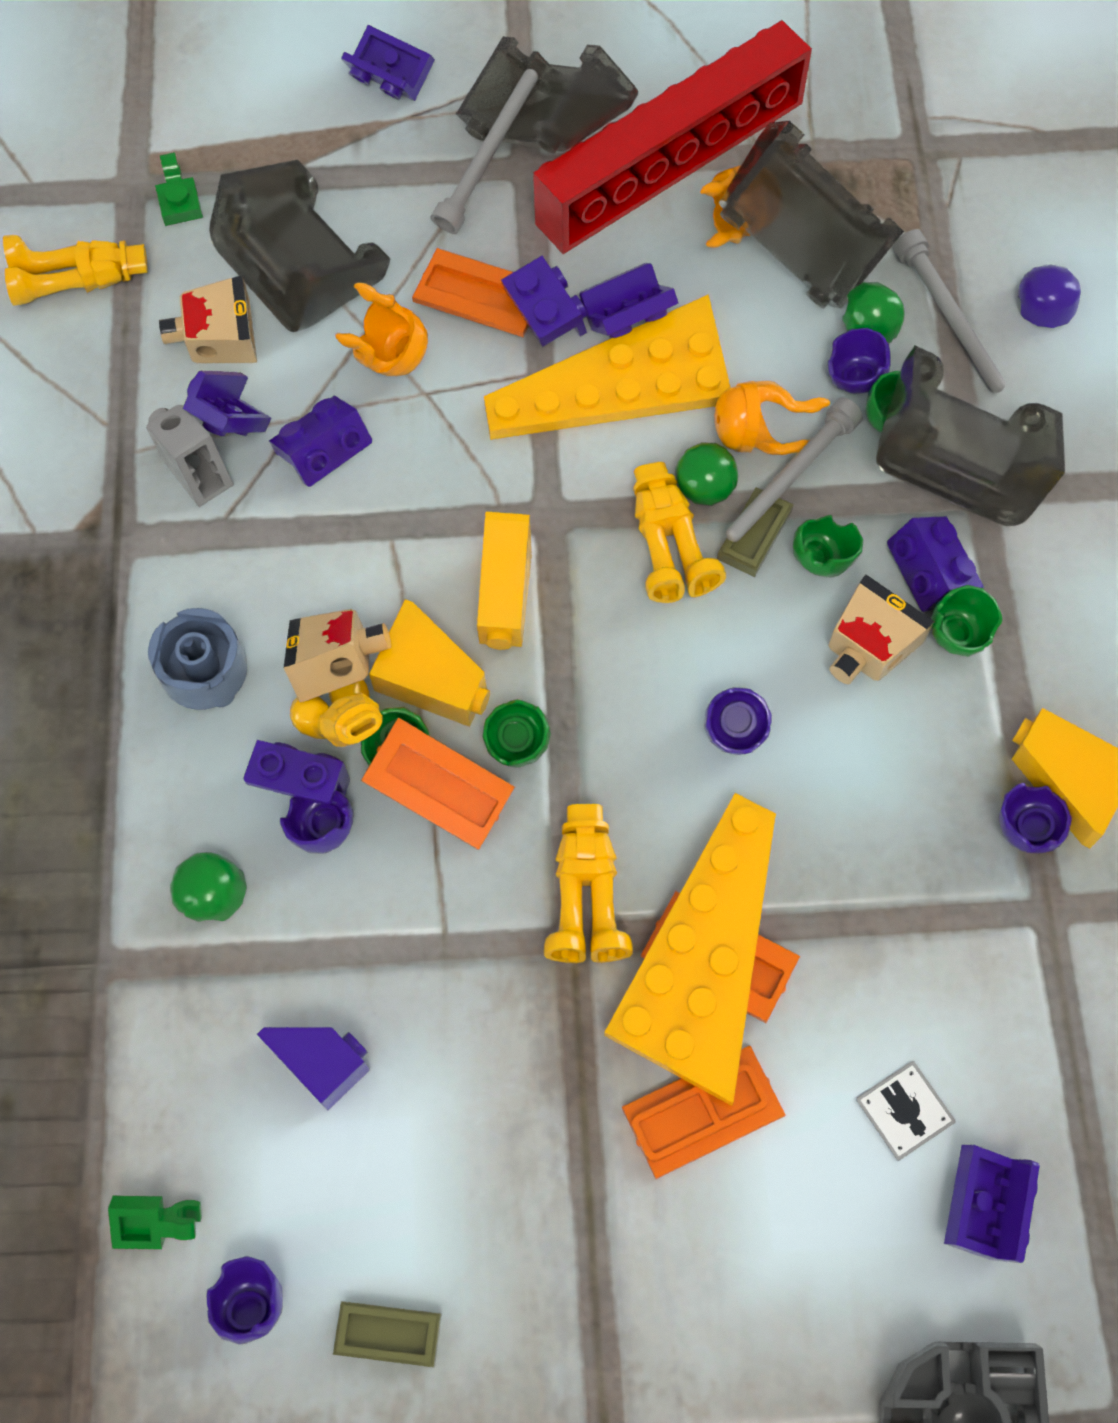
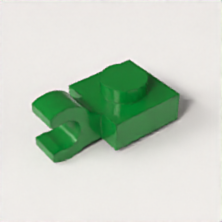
(177, 196)
(145, 1224)

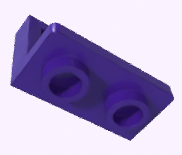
(389, 62)
(626, 300)
(544, 302)
(217, 402)
(322, 439)
(932, 559)
(296, 772)
(992, 1205)

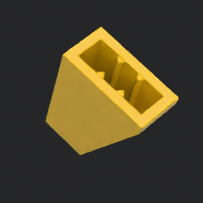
(504, 580)
(429, 669)
(1074, 767)

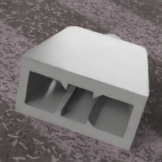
(179, 435)

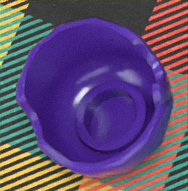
(1049, 296)
(858, 360)
(737, 721)
(1034, 819)
(318, 826)
(244, 1301)

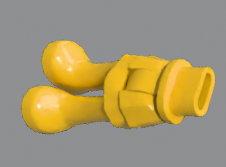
(96, 261)
(664, 513)
(345, 722)
(586, 860)

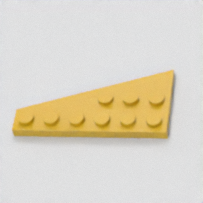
(645, 373)
(697, 976)

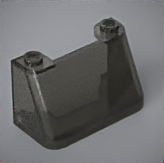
(562, 105)
(806, 216)
(284, 249)
(966, 452)

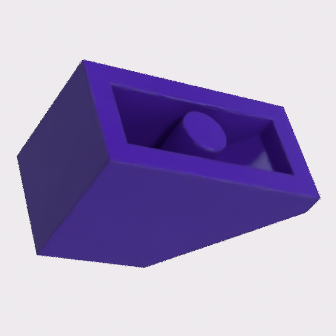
(319, 1059)

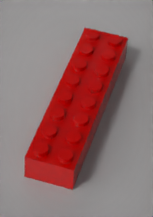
(670, 136)

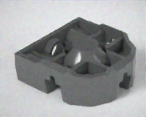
(926, 1382)

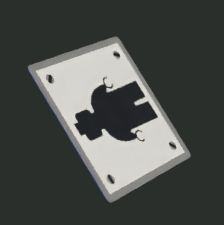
(905, 1110)

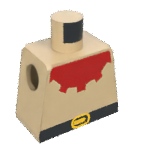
(214, 323)
(875, 633)
(330, 652)

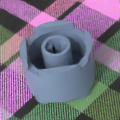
(198, 659)

